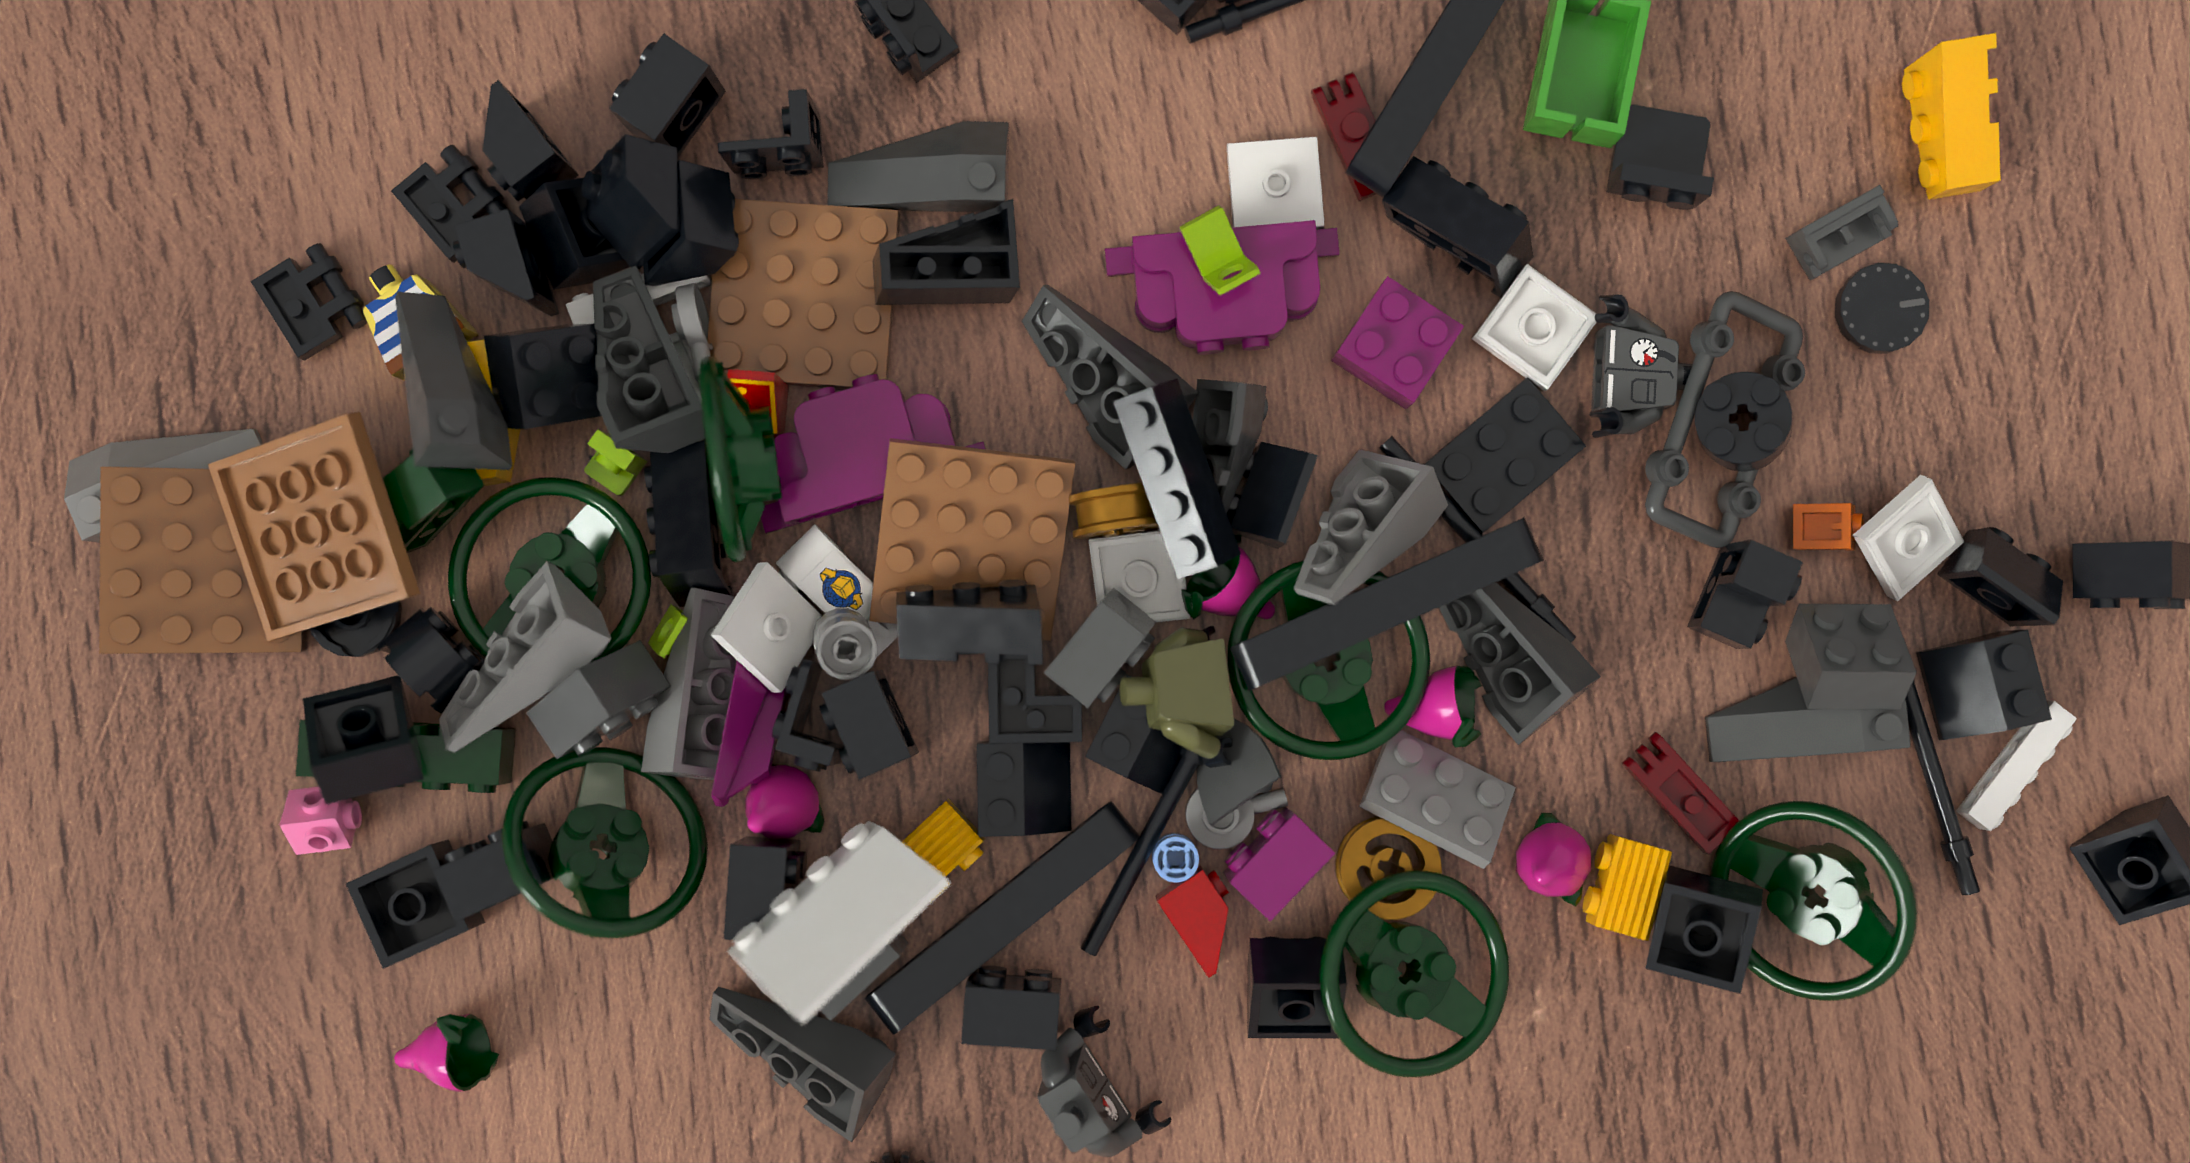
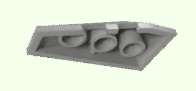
(185, 451)
(1374, 517)
(541, 647)
(692, 713)

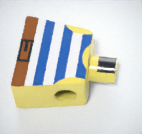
(383, 318)

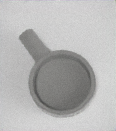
(692, 322)
(1233, 827)

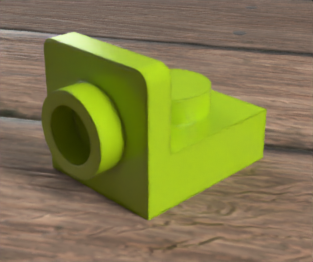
(613, 466)

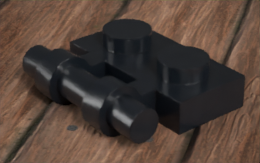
(435, 205)
(298, 309)

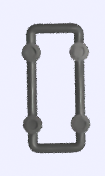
(1669, 467)

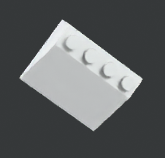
(836, 919)

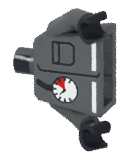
(1632, 370)
(1083, 1100)

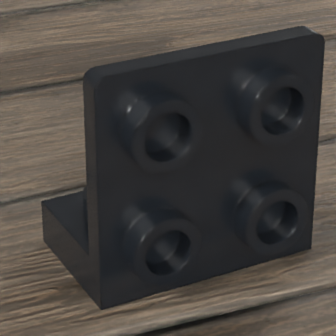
(910, 33)
(793, 154)

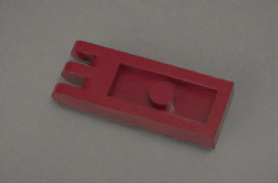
(1347, 122)
(1682, 794)

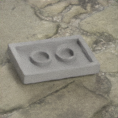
(1438, 798)

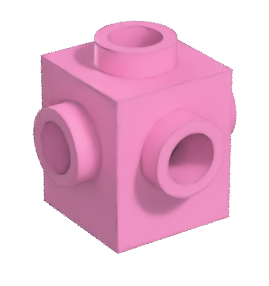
(318, 826)

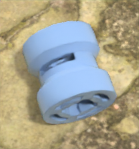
(1175, 850)

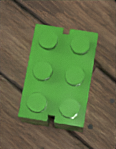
(1587, 70)

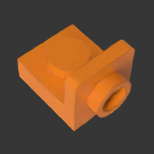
(1825, 526)

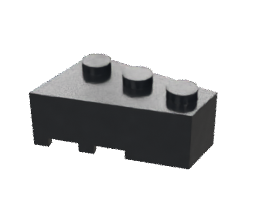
(1460, 222)

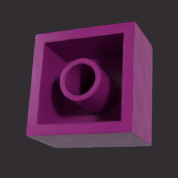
(1397, 343)
(1276, 862)

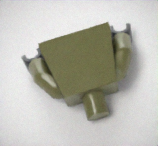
(1186, 692)

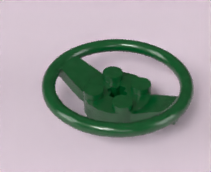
(739, 457)
(577, 550)
(1336, 692)
(603, 824)
(1849, 907)
(1429, 980)

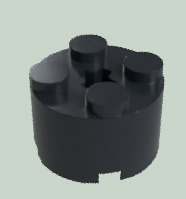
(1740, 394)
(430, 656)

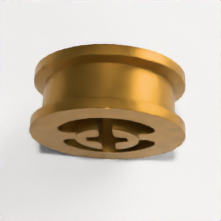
(1112, 511)
(1353, 854)

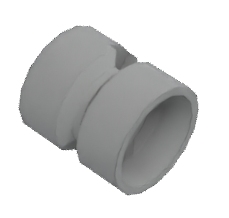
(844, 643)

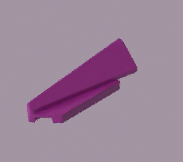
(747, 736)

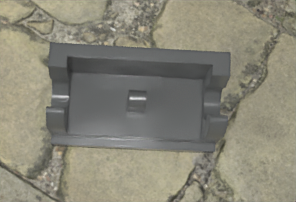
(1843, 233)

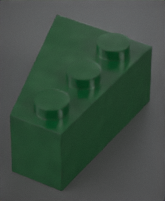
(428, 498)

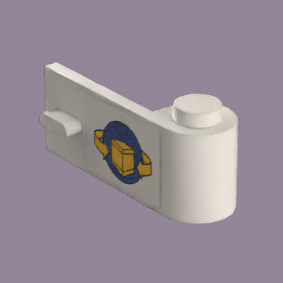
(832, 580)

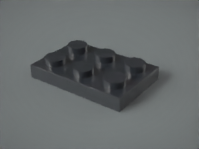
(1505, 455)

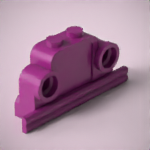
(1252, 314)
(844, 447)

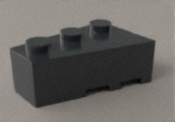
(952, 263)
(684, 523)
(970, 621)

